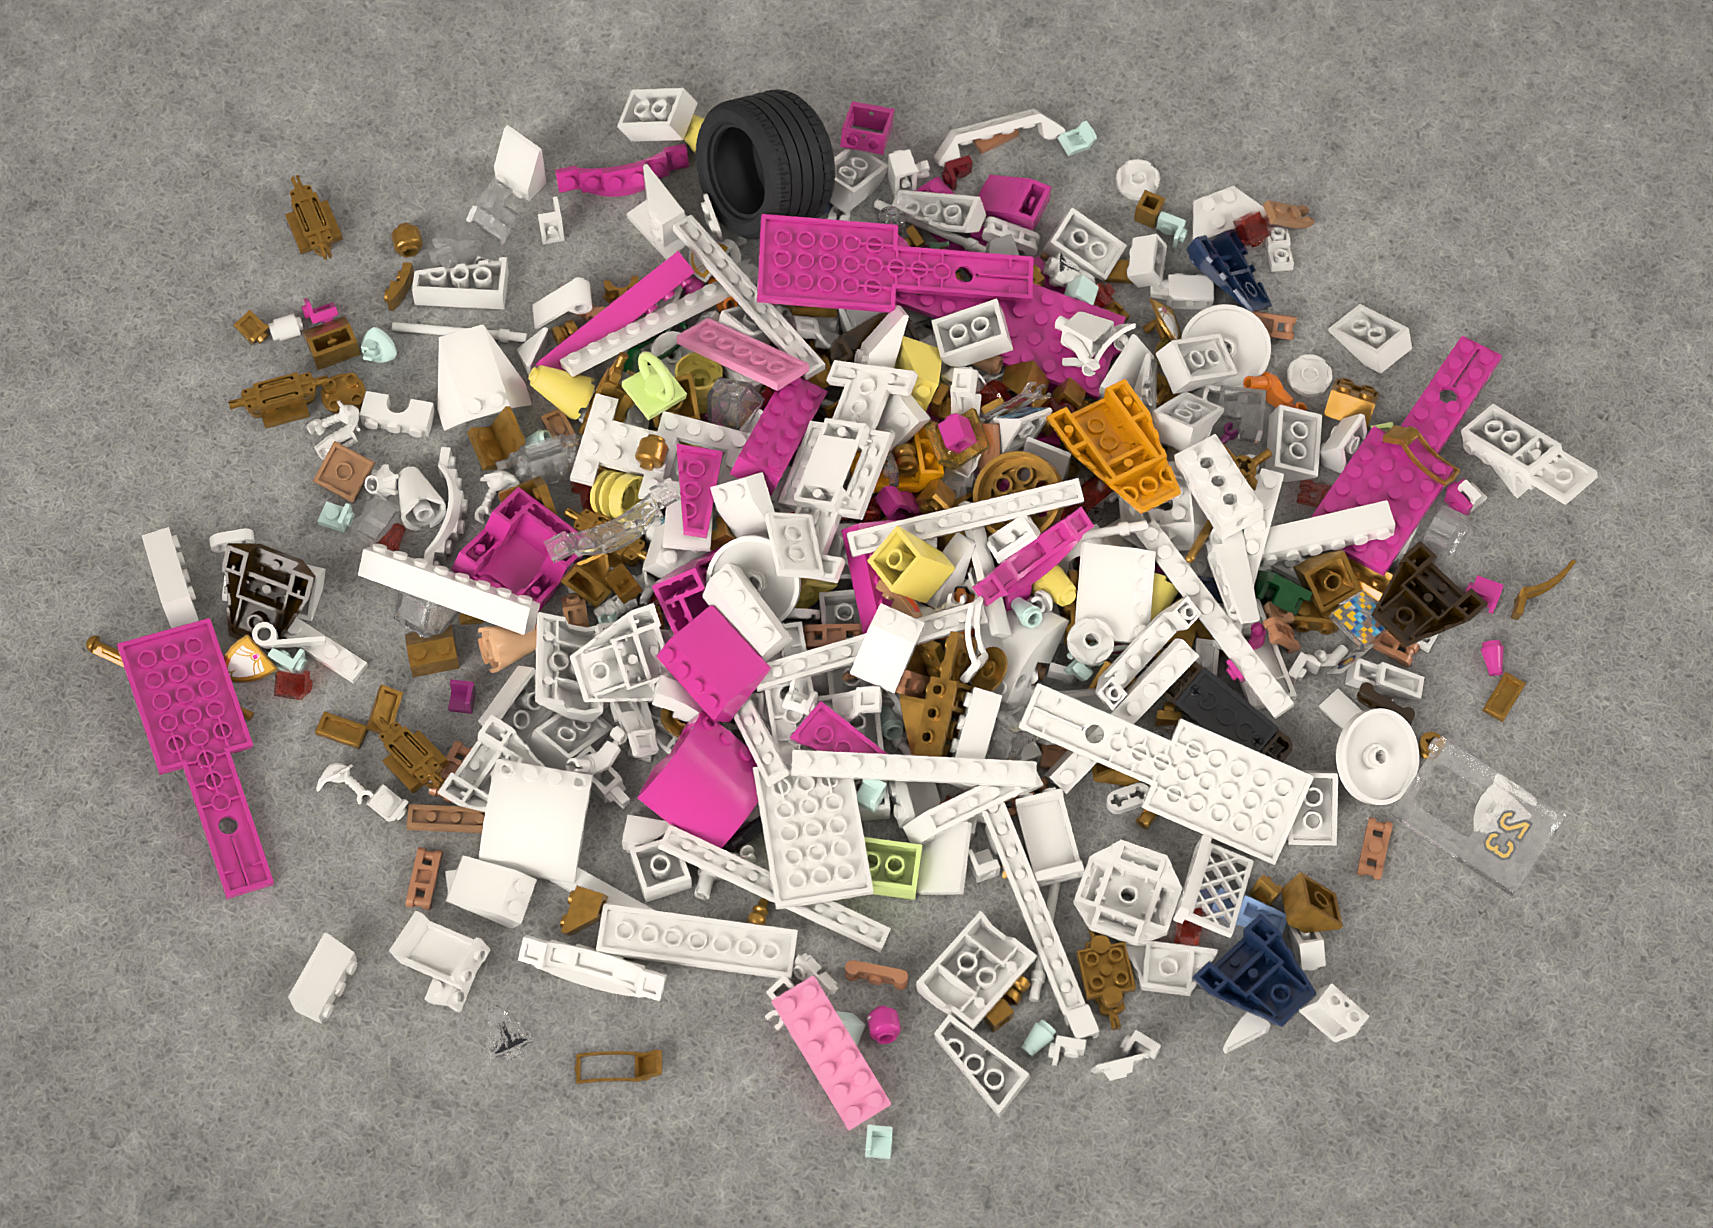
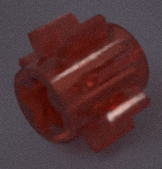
(1103, 295)
(872, 512)

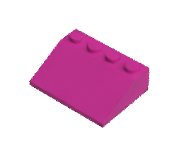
(714, 664)

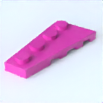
(697, 473)
(830, 732)

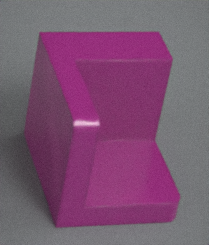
(462, 696)

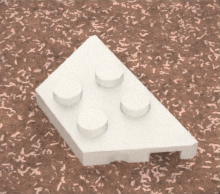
(1217, 211)
(1168, 966)

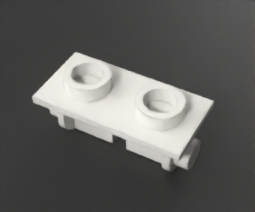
(806, 966)

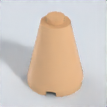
(505, 646)

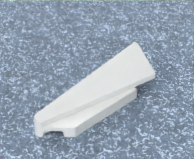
(1233, 576)

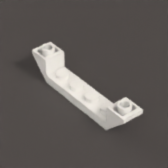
(985, 130)
(1143, 648)
(960, 809)

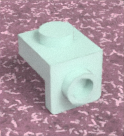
(1078, 139)

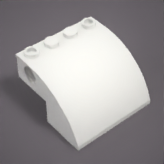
(1023, 650)
(535, 820)

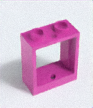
(859, 116)

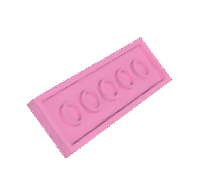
(742, 354)
(831, 1052)

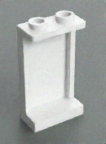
(1048, 837)
(439, 951)

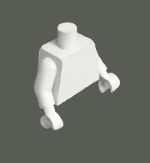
(1086, 335)

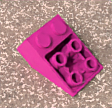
(1015, 200)

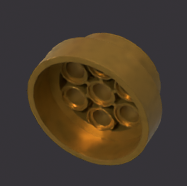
(1010, 467)

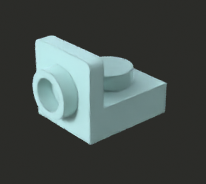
(1172, 225)
(336, 516)
(284, 660)

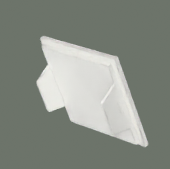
(1118, 1068)

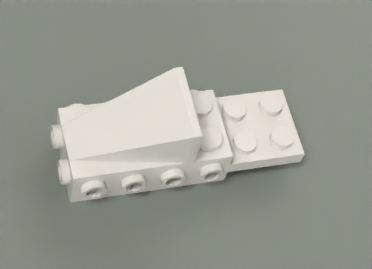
(1525, 456)

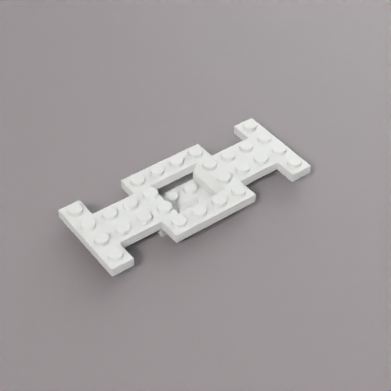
(615, 445)
(830, 447)

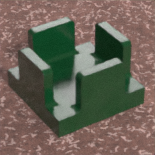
(1280, 591)

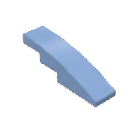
(1248, 911)

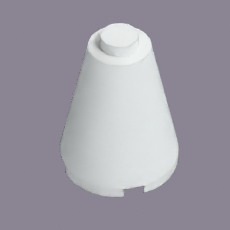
(419, 500)

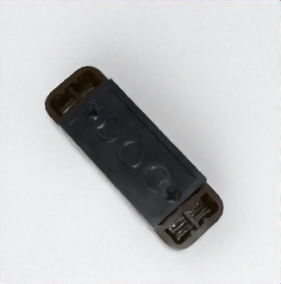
(1226, 713)

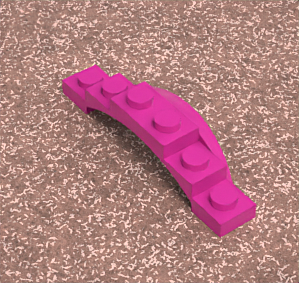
(621, 179)
(1034, 559)

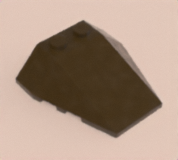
(264, 588)
(1423, 600)

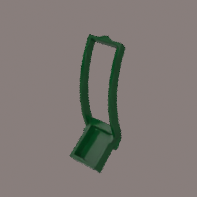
(632, 362)

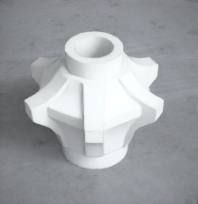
(382, 482)

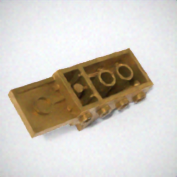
(929, 720)

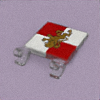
(1018, 401)

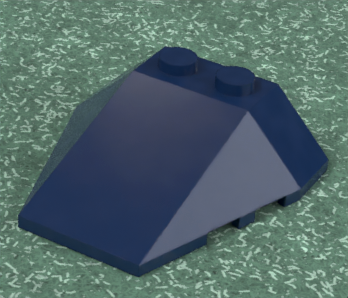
(1226, 266)
(1259, 975)

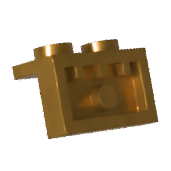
(1369, 580)
(1311, 619)

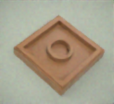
(344, 472)

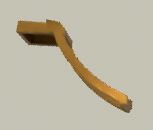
(1404, 437)
(1539, 589)
(646, 1066)

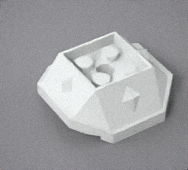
(1179, 523)
(1132, 871)

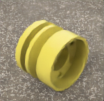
(704, 373)
(615, 493)

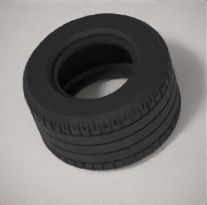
(764, 159)

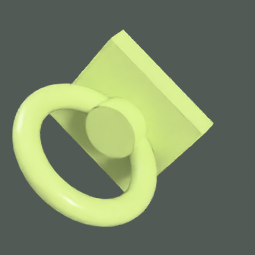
(653, 386)

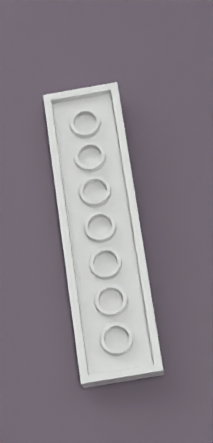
(697, 941)

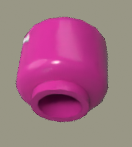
(883, 1024)

